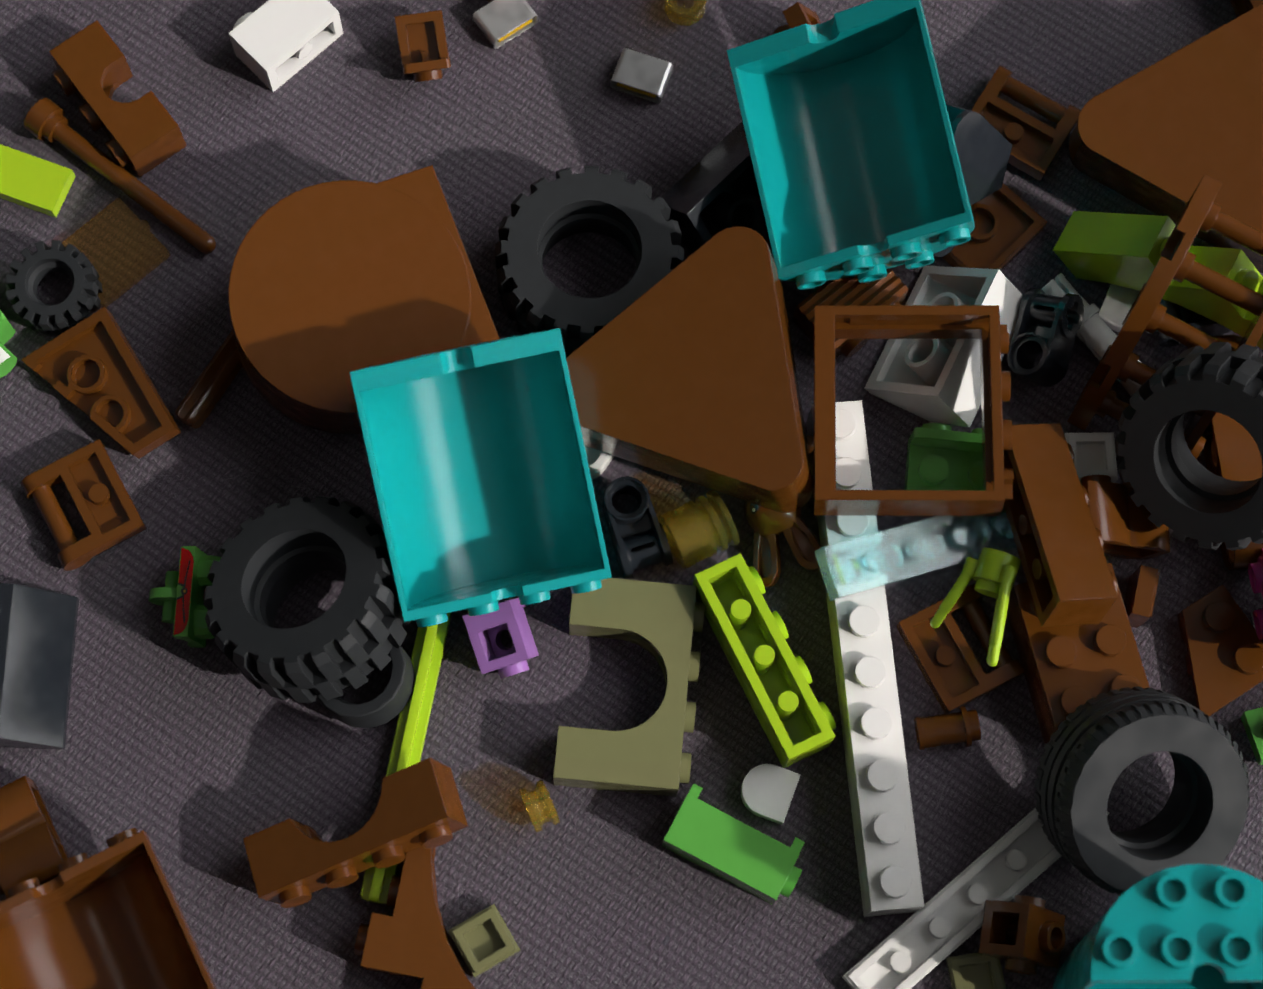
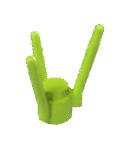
(995, 578)

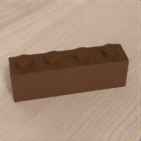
(1055, 530)

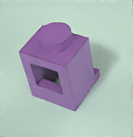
(486, 639)

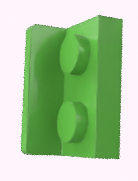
(944, 459)

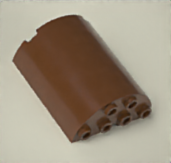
(100, 926)

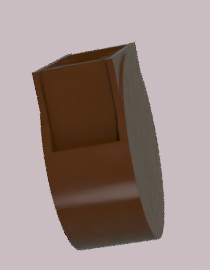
(349, 284)

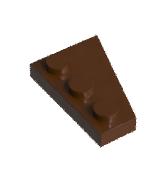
(107, 382)

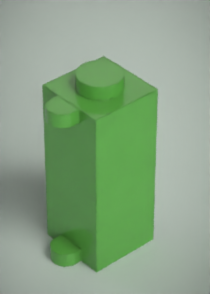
(733, 849)

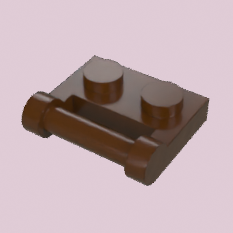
(1031, 140)
(98, 496)
(948, 659)

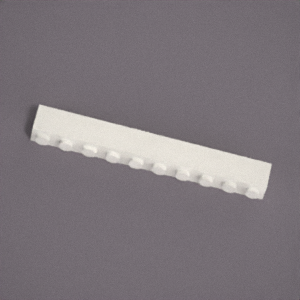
(870, 701)

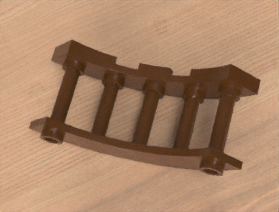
(1150, 316)

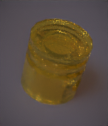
(699, 529)

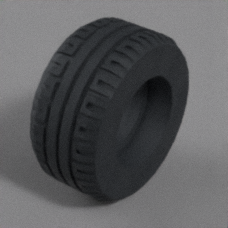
(1095, 747)

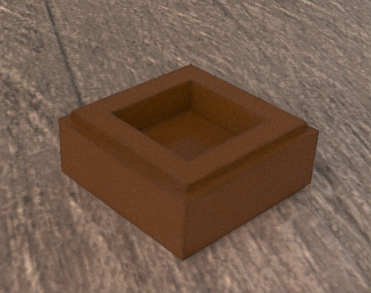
(1141, 595)

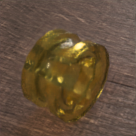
(682, 15)
(539, 806)

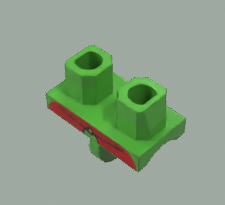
(184, 596)

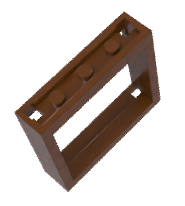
(913, 323)

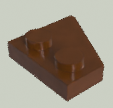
(1221, 650)

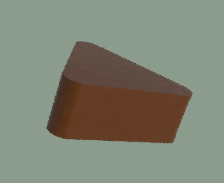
(1184, 121)
(703, 378)

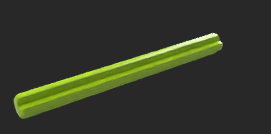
(411, 733)

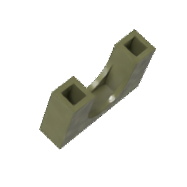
(649, 755)

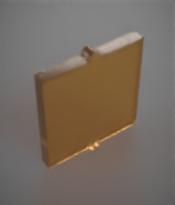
(118, 249)

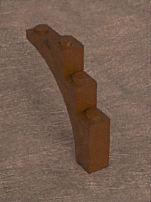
(414, 938)

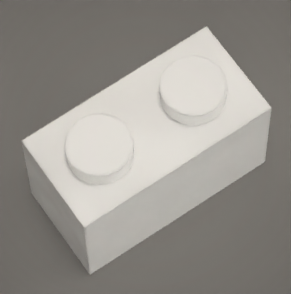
(284, 37)

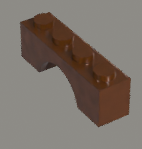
(413, 811)

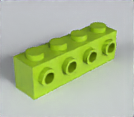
(763, 660)

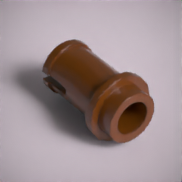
(948, 729)

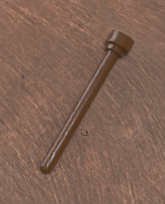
(48, 122)

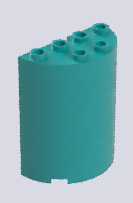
(852, 145)
(481, 476)
(1175, 932)

